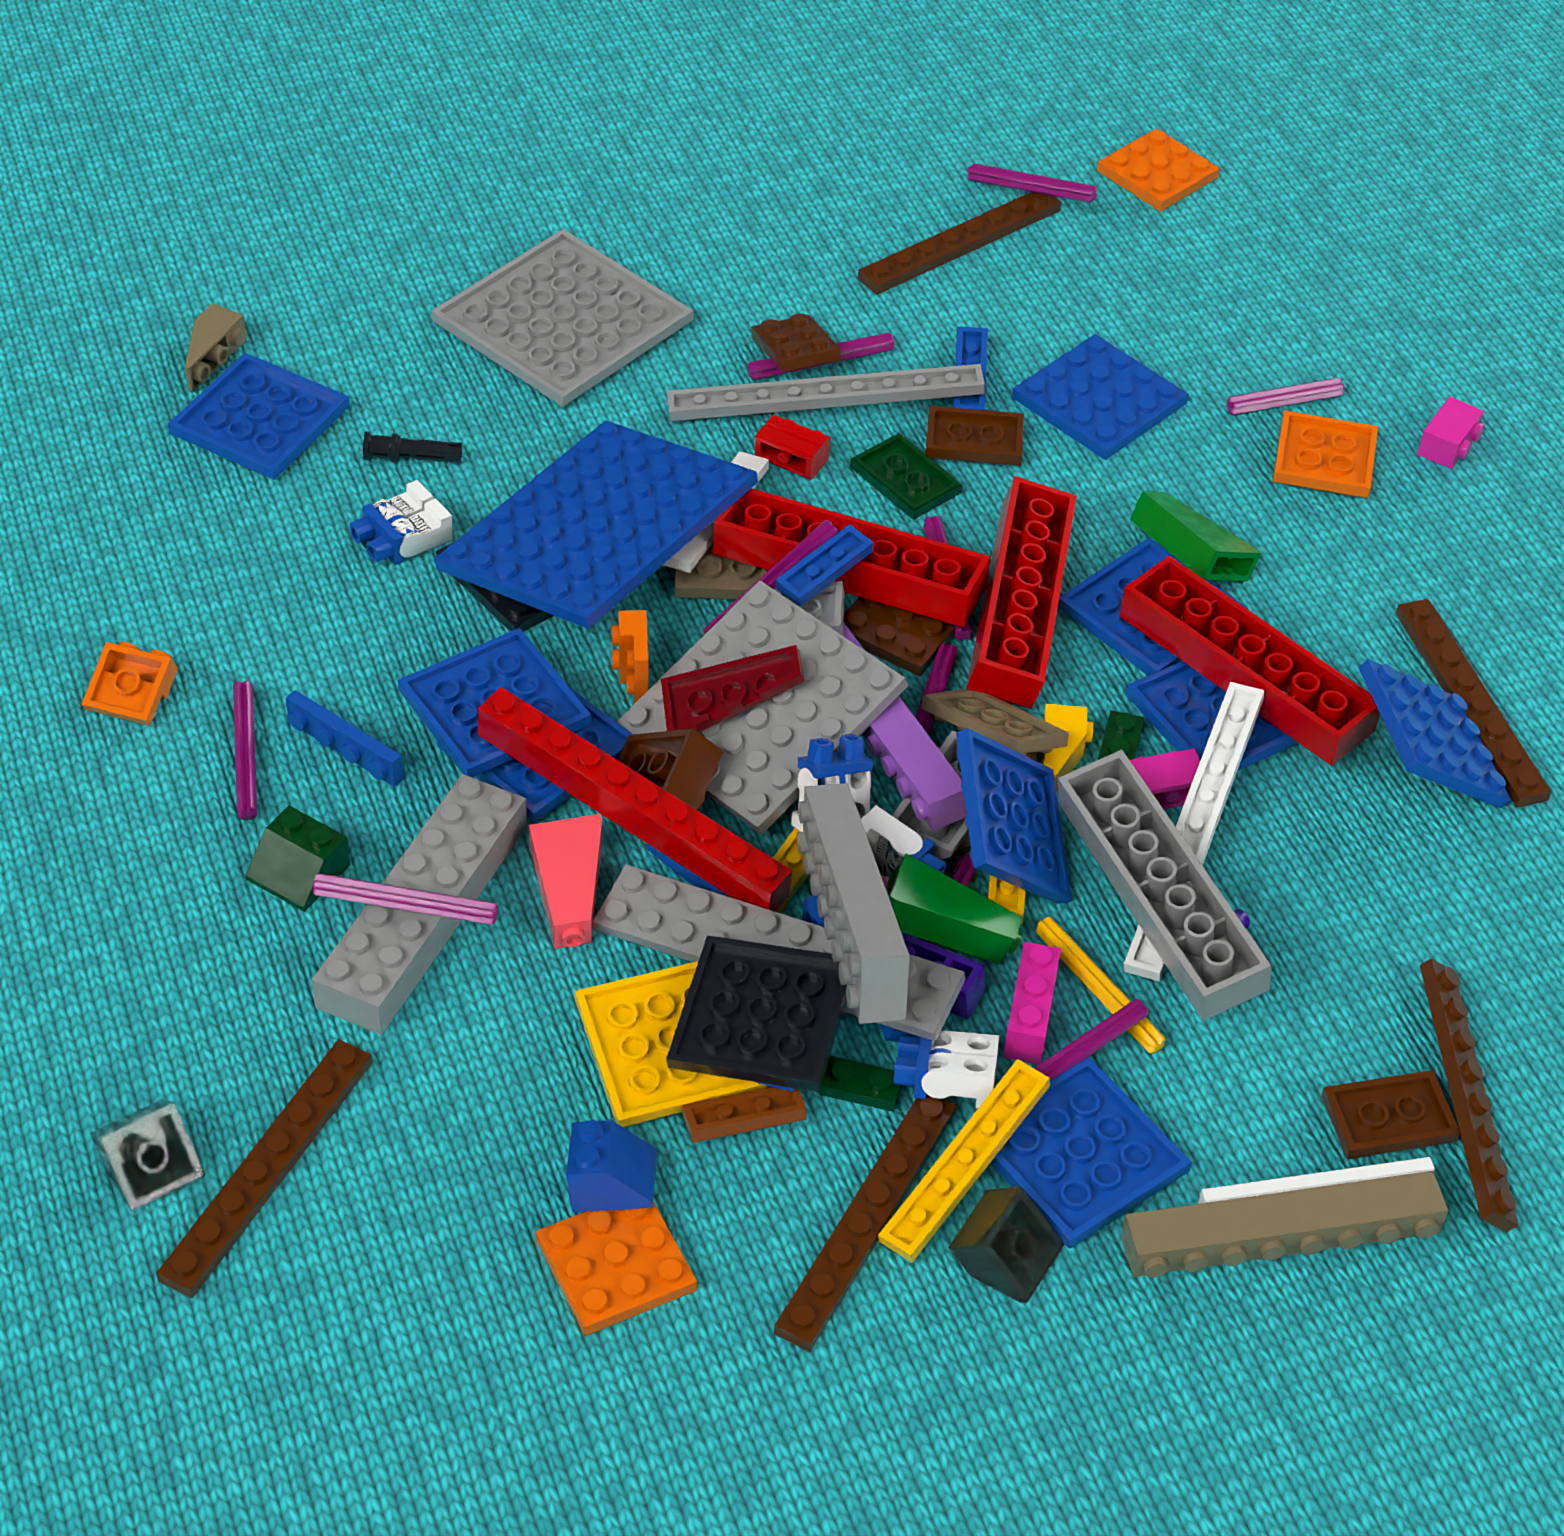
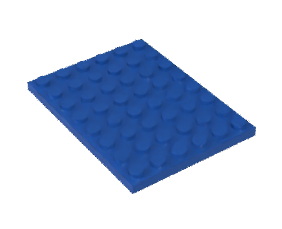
(596, 523)

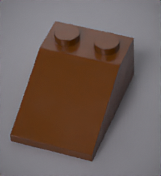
(675, 761)

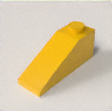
(1074, 721)

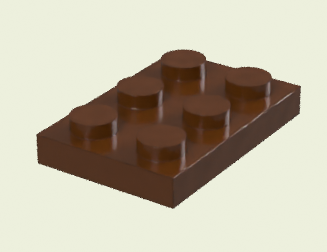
(795, 342)
(975, 435)
(897, 634)
(1390, 1114)

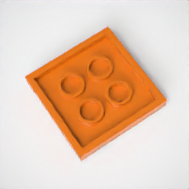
(1158, 169)
(1325, 454)
(615, 1264)

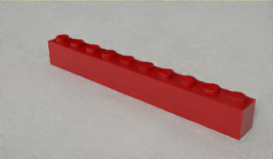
(633, 802)

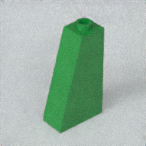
(1194, 538)
(950, 912)

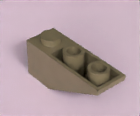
(212, 341)

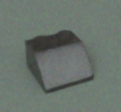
(148, 1153)
(1007, 1243)

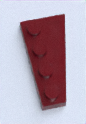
(723, 690)

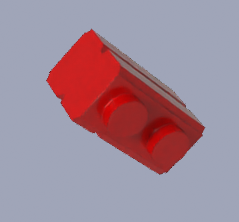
(792, 446)

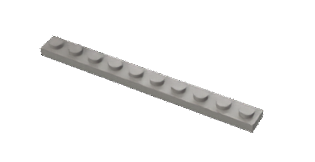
(825, 392)

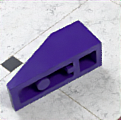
(974, 984)

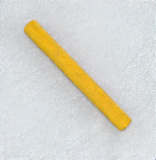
(1097, 981)

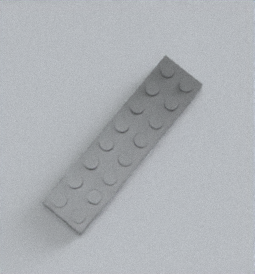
(1164, 885)
(854, 904)
(393, 948)

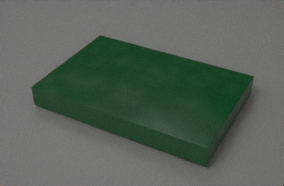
(906, 476)

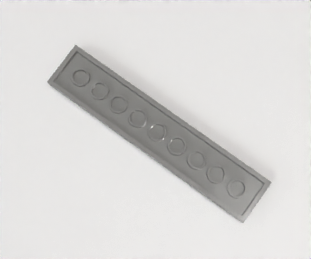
(680, 916)

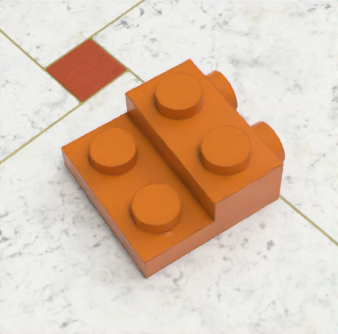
(632, 655)
(129, 682)

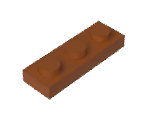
(742, 1113)

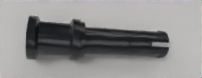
(395, 447)

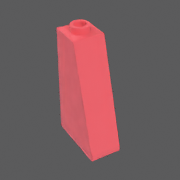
(567, 872)

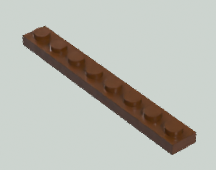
(957, 241)
(1457, 676)
(1469, 1096)
(263, 1169)
(863, 1221)

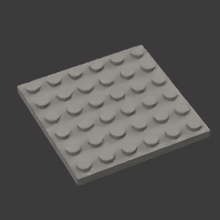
(562, 316)
(762, 744)

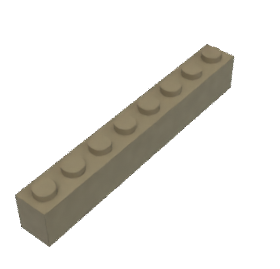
(1283, 1224)

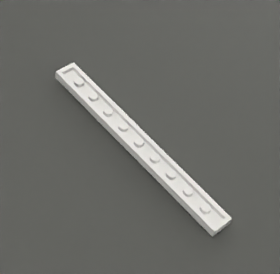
(1206, 799)

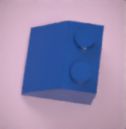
(609, 1168)

